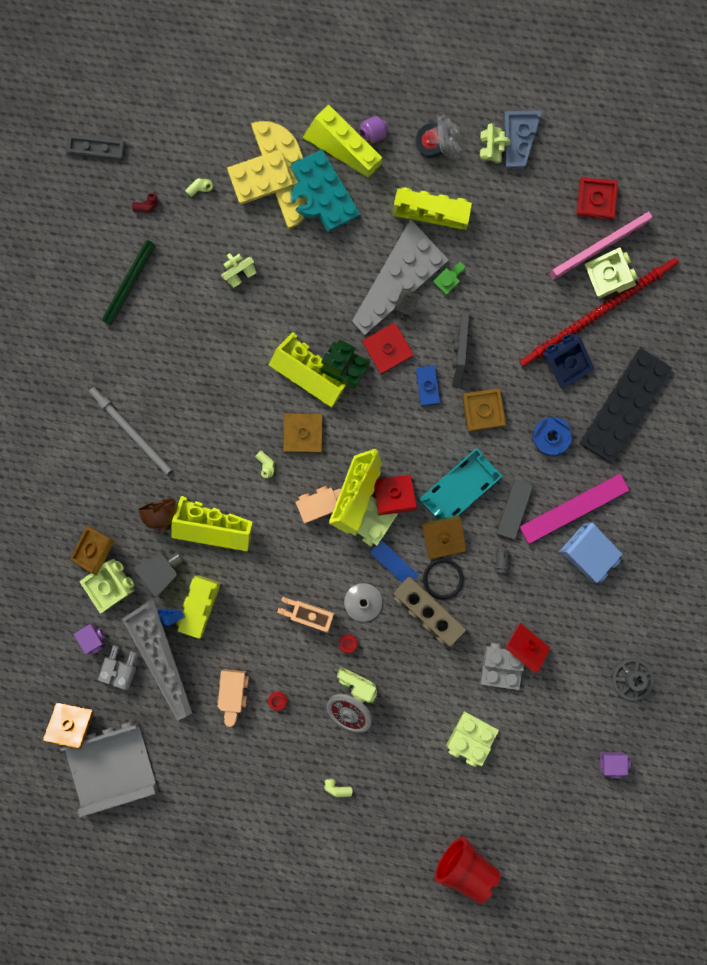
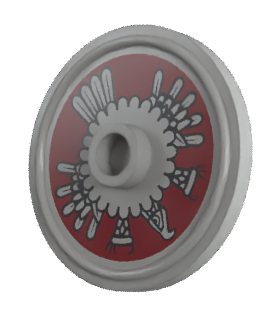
(349, 713)

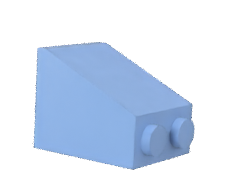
(591, 552)

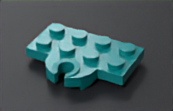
(322, 192)

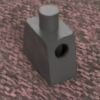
(159, 572)

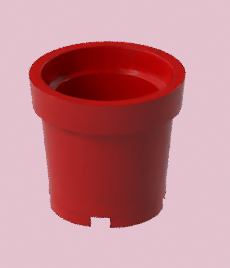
(467, 871)

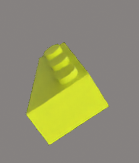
(198, 606)

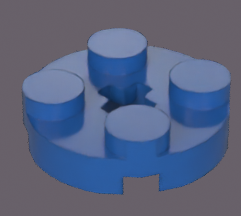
(562, 434)

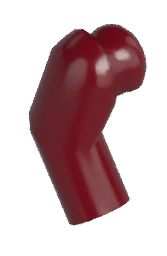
(146, 207)

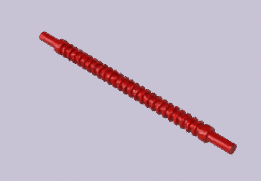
(657, 272)

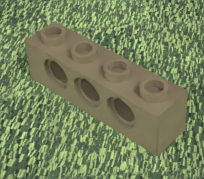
(446, 636)

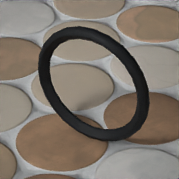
(460, 580)

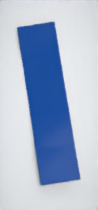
(393, 562)

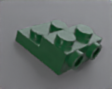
(344, 364)

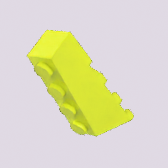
(340, 140)
(431, 208)
(304, 369)
(356, 491)
(210, 526)

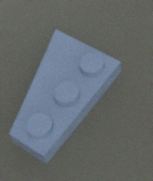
(521, 129)

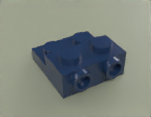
(568, 360)

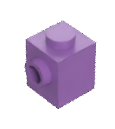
(90, 638)
(614, 764)

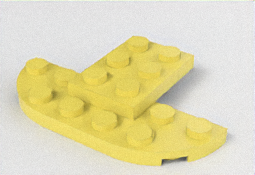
(270, 171)

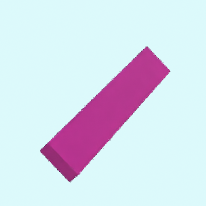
(574, 508)

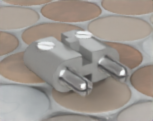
(117, 672)

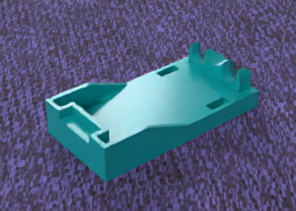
(461, 486)

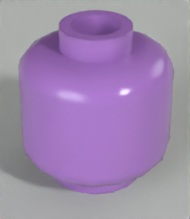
(373, 130)

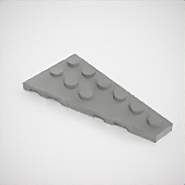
(407, 267)
(152, 643)

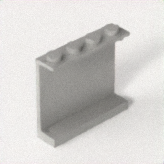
(111, 769)

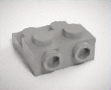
(501, 668)

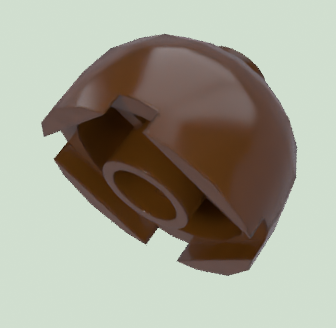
(158, 515)

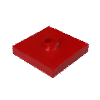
(597, 198)
(387, 348)
(394, 495)
(527, 648)

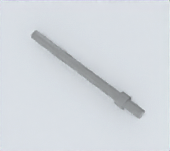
(105, 404)

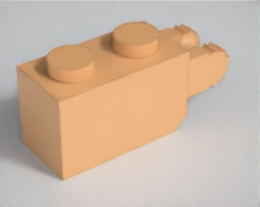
(317, 505)
(308, 614)
(231, 694)

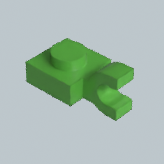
(448, 280)

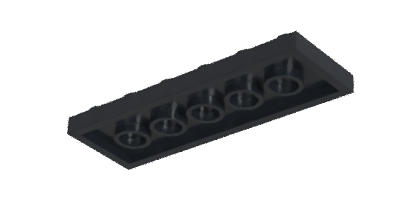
(625, 405)

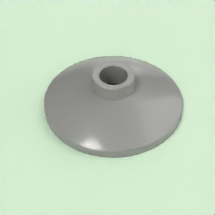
(355, 595)

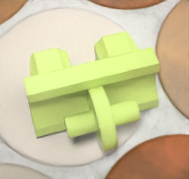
(495, 142)
(245, 265)

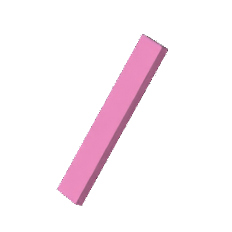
(601, 245)

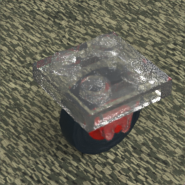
(439, 138)

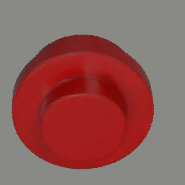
(348, 643)
(277, 701)

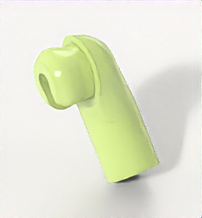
(199, 185)
(267, 464)
(337, 791)

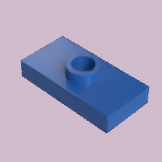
(427, 385)
(169, 616)

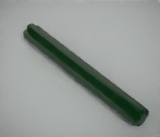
(128, 282)

